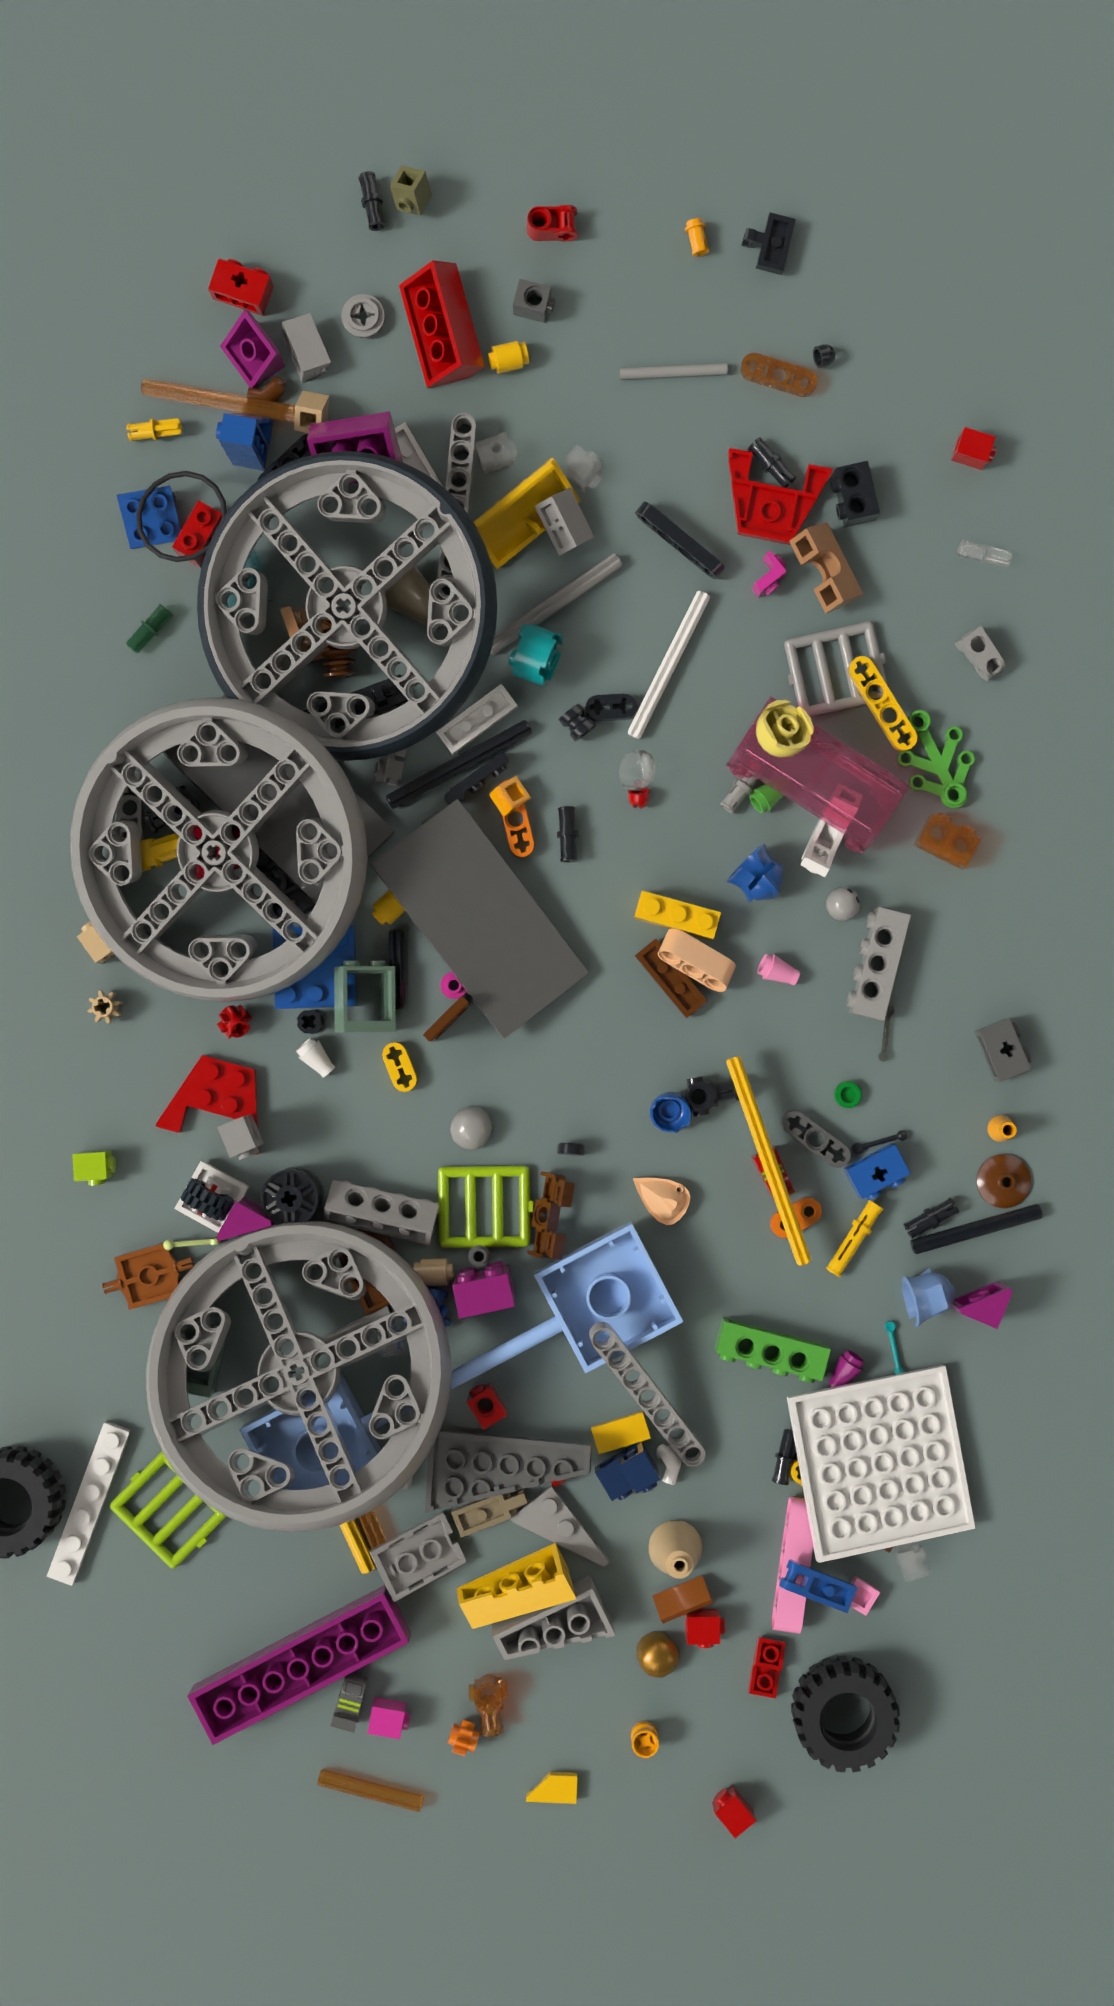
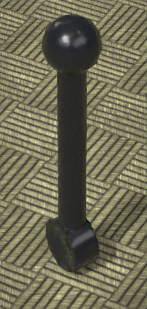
(858, 1148)

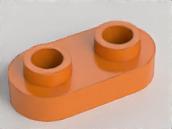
(804, 1221)

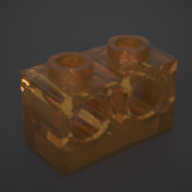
(945, 847)

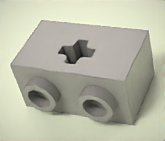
(241, 1137)

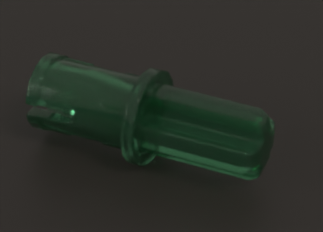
(149, 629)

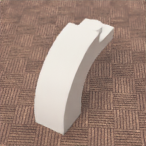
(821, 848)

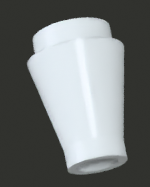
(314, 1055)

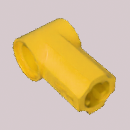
(158, 851)

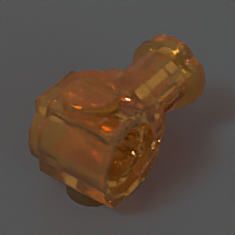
(489, 1704)

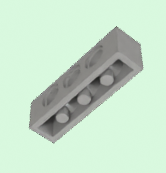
(896, 925)
(368, 1218)

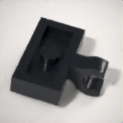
(773, 242)

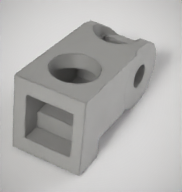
(981, 653)

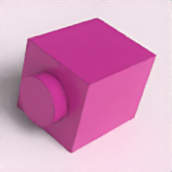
(388, 1718)

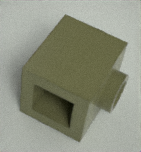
(411, 190)

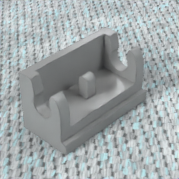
(305, 347)
(564, 521)

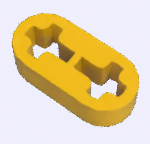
(393, 1069)

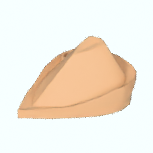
(663, 1199)

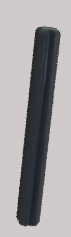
(976, 1229)

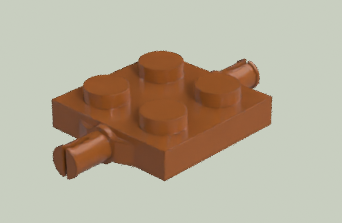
(147, 1275)

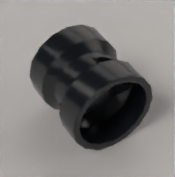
(577, 723)

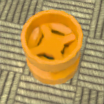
(644, 1745)

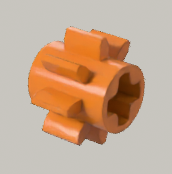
(463, 1737)

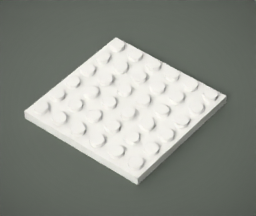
(880, 1463)

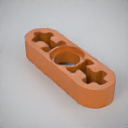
(527, 837)

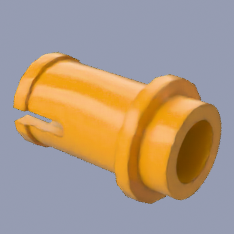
(696, 233)

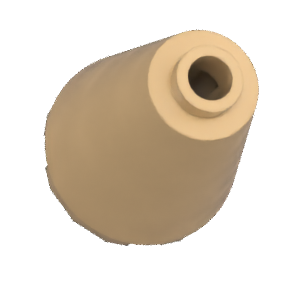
(675, 1548)

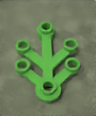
(938, 763)

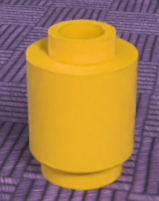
(508, 357)
(387, 909)

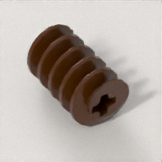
(338, 659)

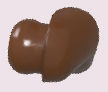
(271, 392)

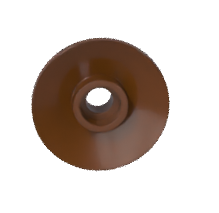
(990, 1181)

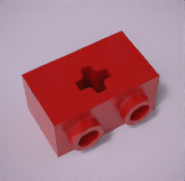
(251, 296)
(197, 531)

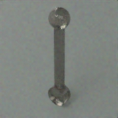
(883, 1055)

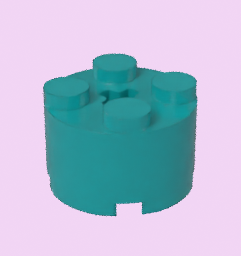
(536, 654)

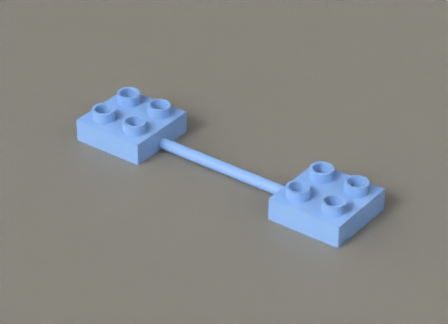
(596, 1283)

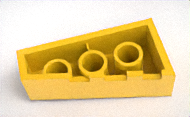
(518, 1588)

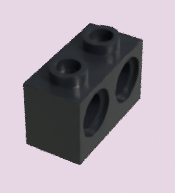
(862, 493)

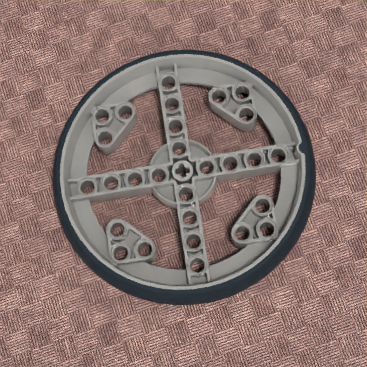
(328, 478)

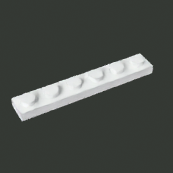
(89, 1503)

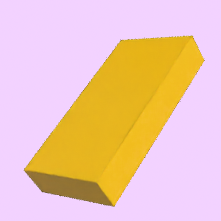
(620, 1432)

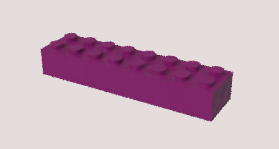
(299, 1664)

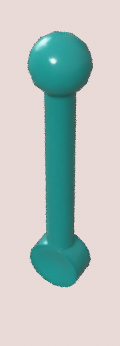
(890, 1327)

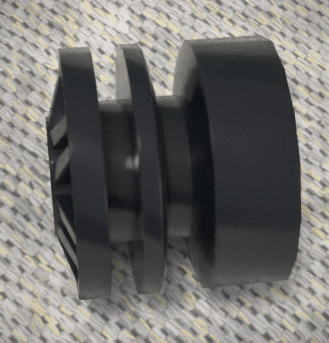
(299, 1182)

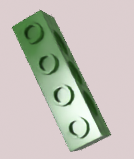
(815, 1353)

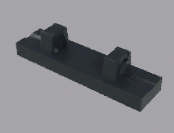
(385, 694)

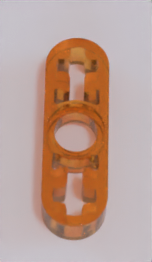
(788, 368)

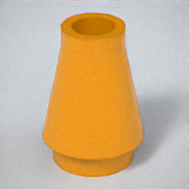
(996, 1126)

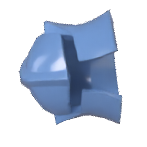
(927, 1295)

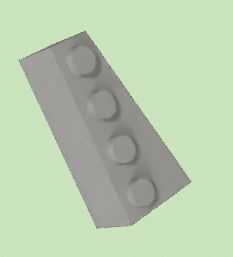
(555, 1625)

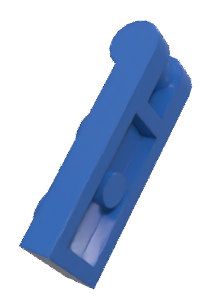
(819, 1586)

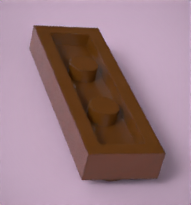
(671, 981)

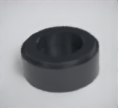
(570, 1149)

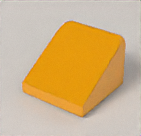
(509, 795)

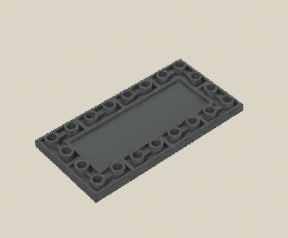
(277, 836)
(479, 918)

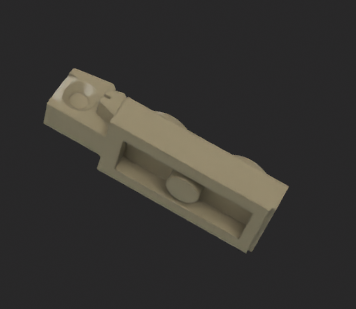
(487, 1512)

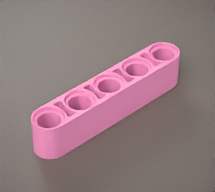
(798, 1546)

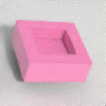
(864, 1596)

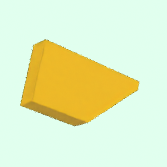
(555, 1788)

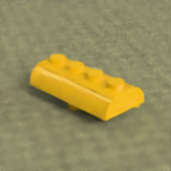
(513, 519)

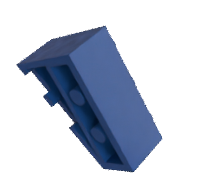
(245, 439)

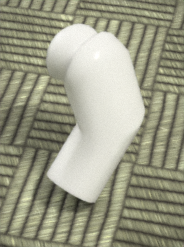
(671, 1461)

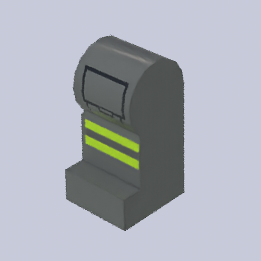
(349, 1702)

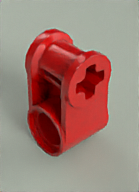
(554, 220)

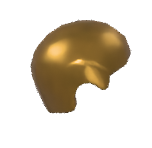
(657, 1654)

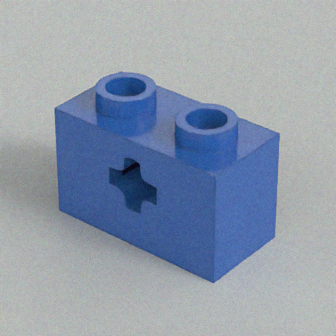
(886, 1159)

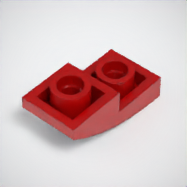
(766, 1667)

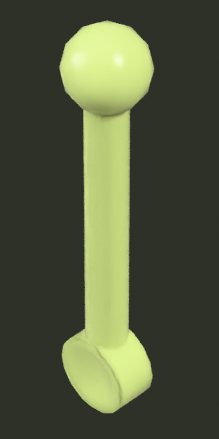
(169, 1244)

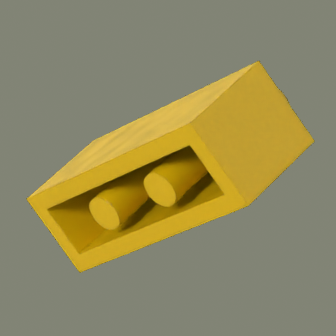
(677, 915)

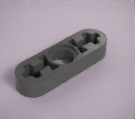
(836, 1145)

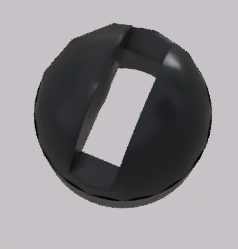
(823, 355)

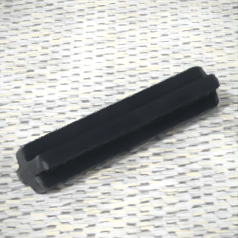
(396, 959)

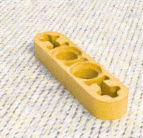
(886, 701)

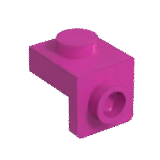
(769, 581)

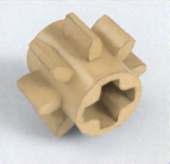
(98, 1002)

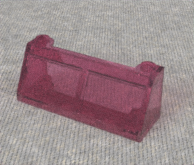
(827, 782)

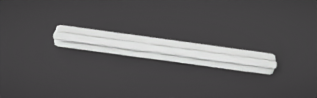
(668, 664)

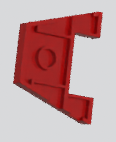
(771, 510)
(215, 1088)

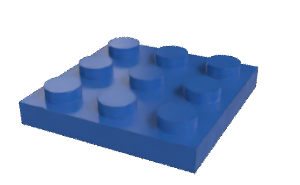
(317, 988)

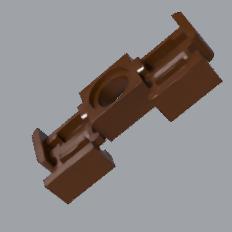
(556, 1194)

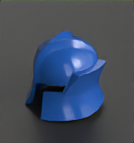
(758, 876)

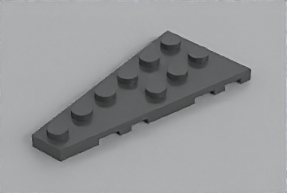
(489, 1465)

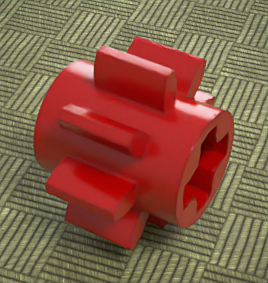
(234, 1021)

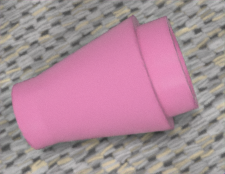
(777, 970)

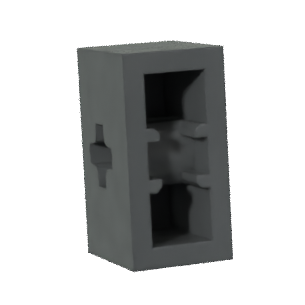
(992, 1040)

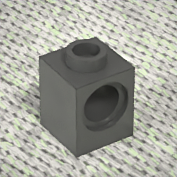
(528, 290)

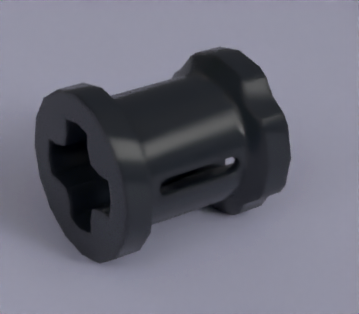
(319, 1021)

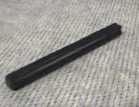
(458, 764)

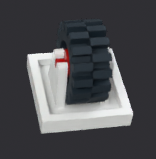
(210, 1196)

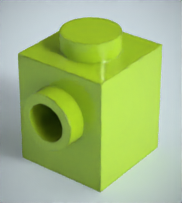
(93, 1166)

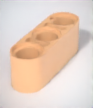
(696, 960)

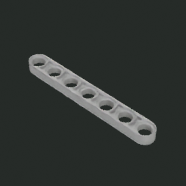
(644, 1383)

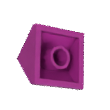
(252, 351)
(243, 1218)
(985, 1303)

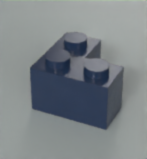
(627, 1471)

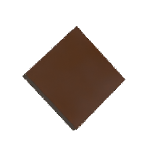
(447, 1019)

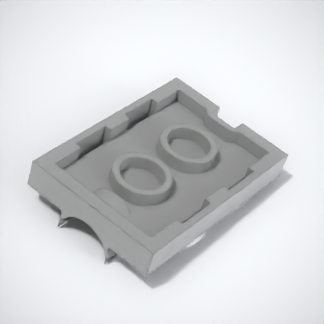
(417, 1556)

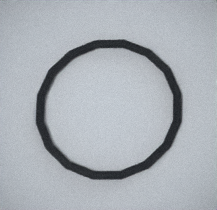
(148, 492)

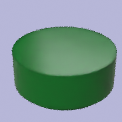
(847, 1094)

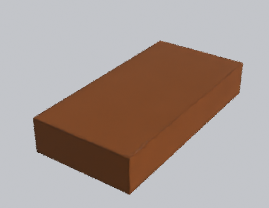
(682, 1599)

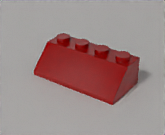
(441, 324)

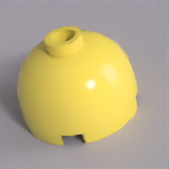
(783, 729)

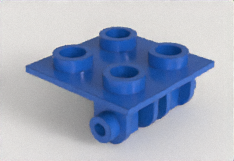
(158, 516)

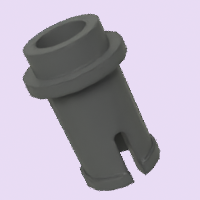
(473, 1259)

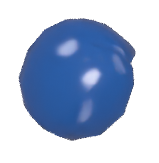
(670, 1112)

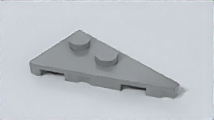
(554, 1520)

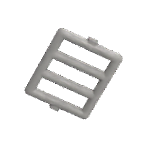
(816, 641)

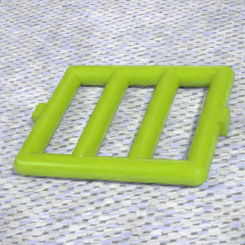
(497, 1174)
(136, 1522)

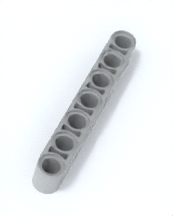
(459, 469)

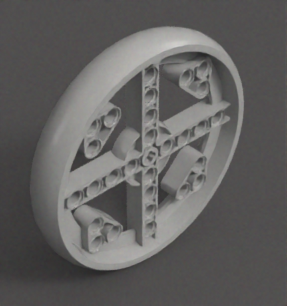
(99, 878)
(191, 1305)

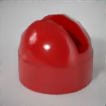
(639, 798)

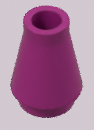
(846, 1369)

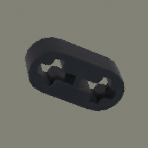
(610, 700)

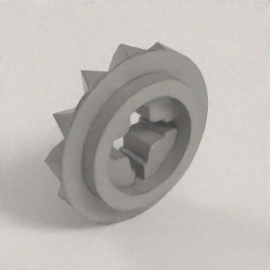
(353, 309)

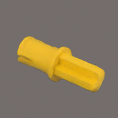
(154, 429)

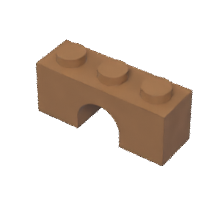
(820, 548)

